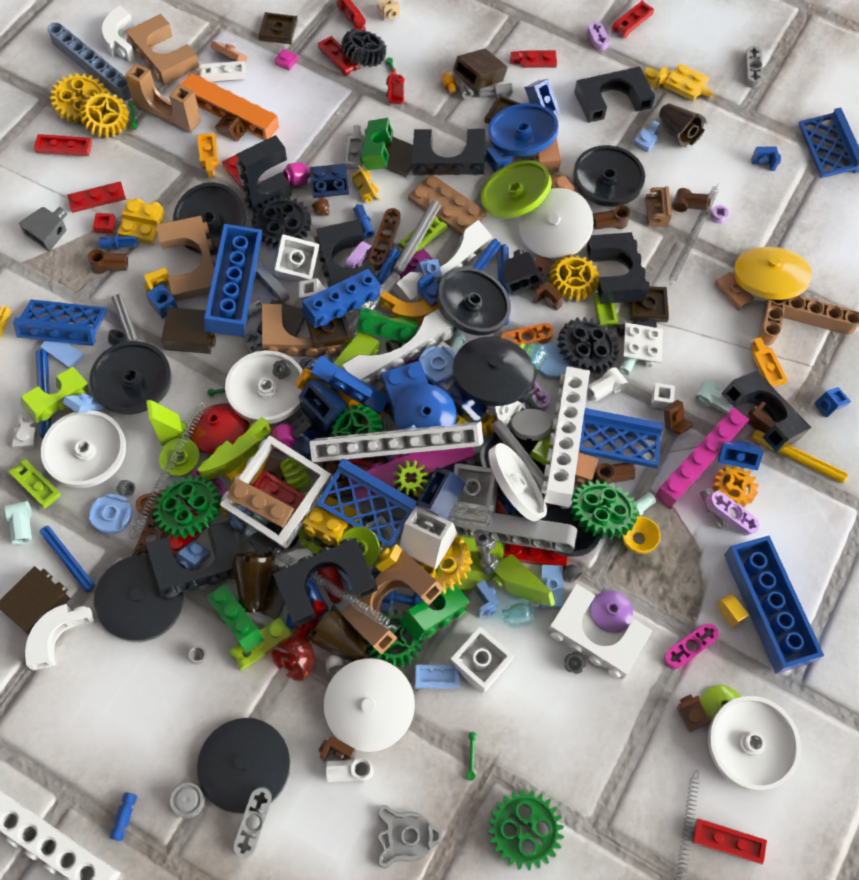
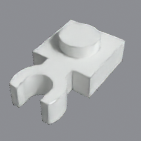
(26, 435)

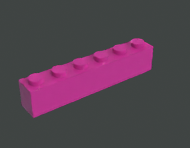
(701, 458)
(430, 459)

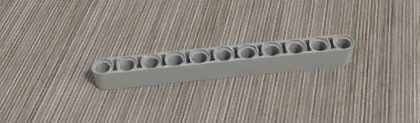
(504, 529)

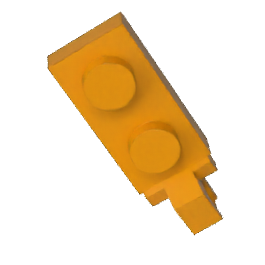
(208, 153)
(767, 363)

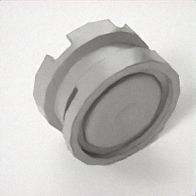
(187, 800)

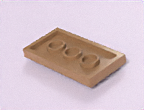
(455, 208)

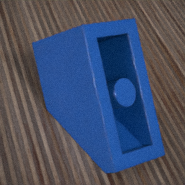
(542, 94)
(741, 454)

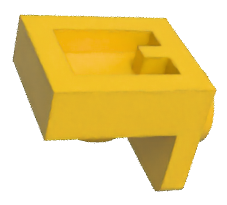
(655, 77)
(156, 278)

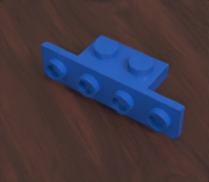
(349, 385)

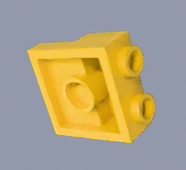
(141, 220)
(326, 525)

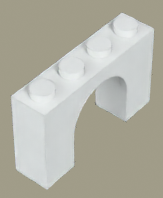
(615, 658)

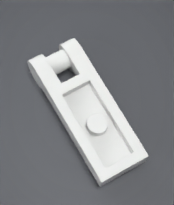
(222, 71)

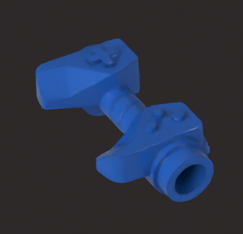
(393, 597)

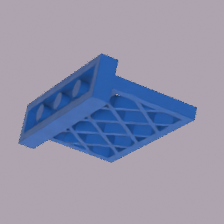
(847, 141)
(62, 329)
(621, 426)
(372, 484)

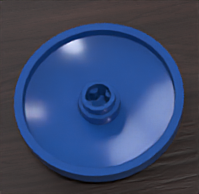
(523, 129)

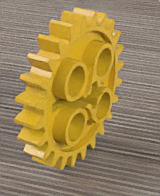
(70, 93)
(458, 559)

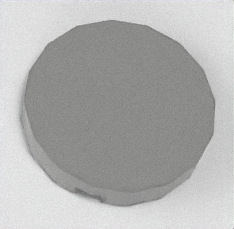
(531, 424)

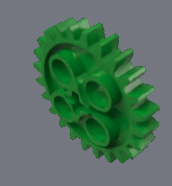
(603, 509)
(176, 518)
(512, 845)

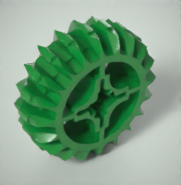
(350, 422)
(401, 644)

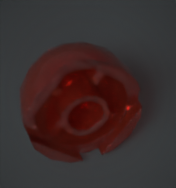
(295, 656)

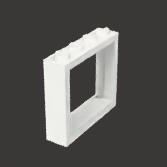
(310, 501)

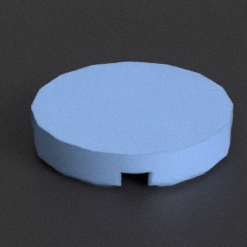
(554, 363)
(437, 364)
(110, 514)

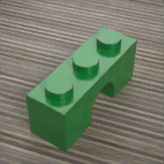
(374, 152)
(396, 329)
(235, 618)
(423, 621)

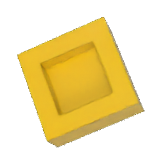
(388, 557)

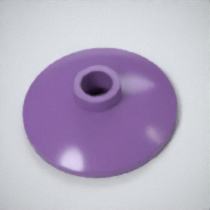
(609, 620)

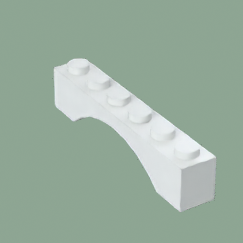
(471, 241)
(432, 331)

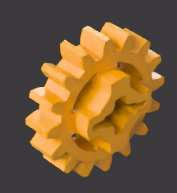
(735, 483)

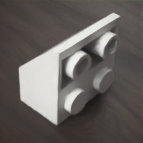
(427, 537)

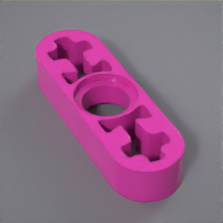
(691, 637)

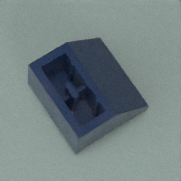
(329, 180)
(321, 404)
(441, 493)

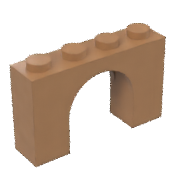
(164, 66)
(181, 108)
(191, 233)
(277, 339)
(402, 574)

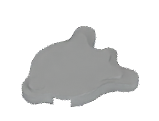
(406, 838)

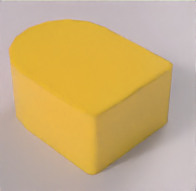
(732, 610)

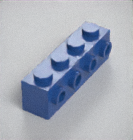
(341, 298)

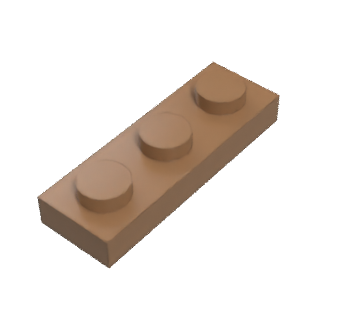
(260, 503)

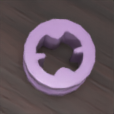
(719, 209)

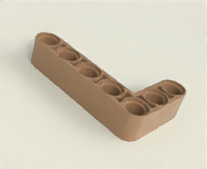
(808, 312)

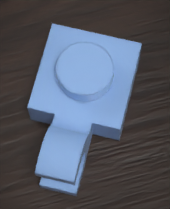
(646, 139)

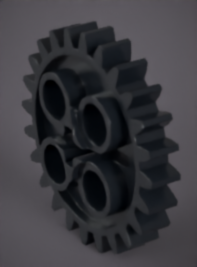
(294, 217)
(587, 345)

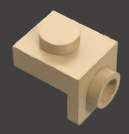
(388, 9)

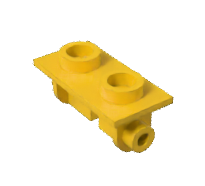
(369, 189)

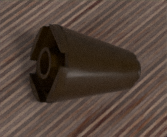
(683, 124)
(252, 578)
(339, 636)

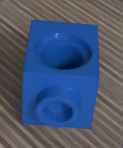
(159, 295)

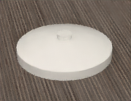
(557, 225)
(257, 393)
(83, 449)
(517, 482)
(369, 704)
(754, 743)

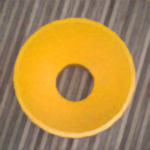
(650, 532)

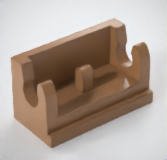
(658, 206)

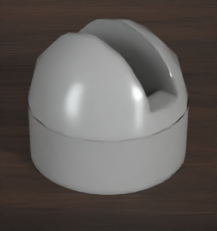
(202, 654)

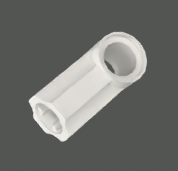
(610, 382)
(346, 770)

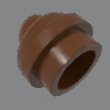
(321, 207)

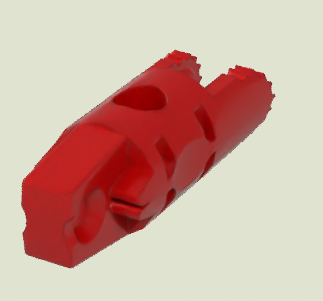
(332, 575)

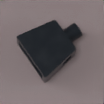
(521, 272)

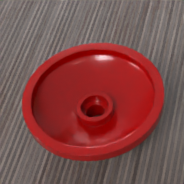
(217, 426)

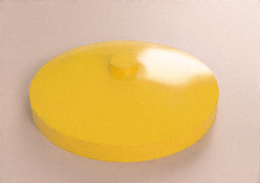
(772, 273)

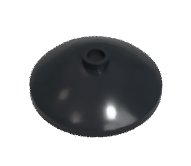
(584, 542)

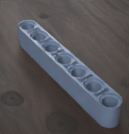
(89, 60)

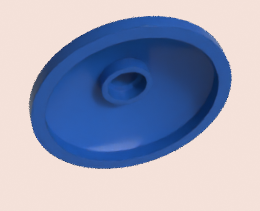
(418, 397)

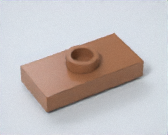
(228, 50)
(734, 291)

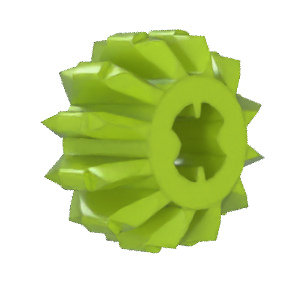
(410, 470)
(295, 474)

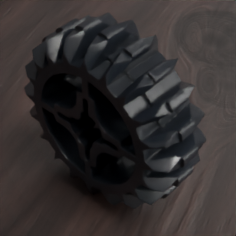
(363, 47)

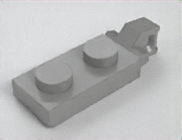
(354, 148)

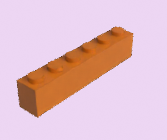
(224, 102)

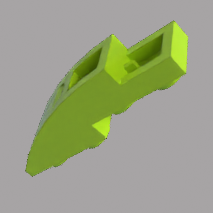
(231, 457)

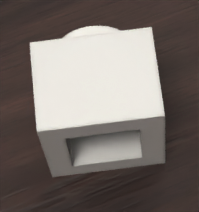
(662, 395)

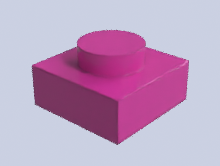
(286, 59)

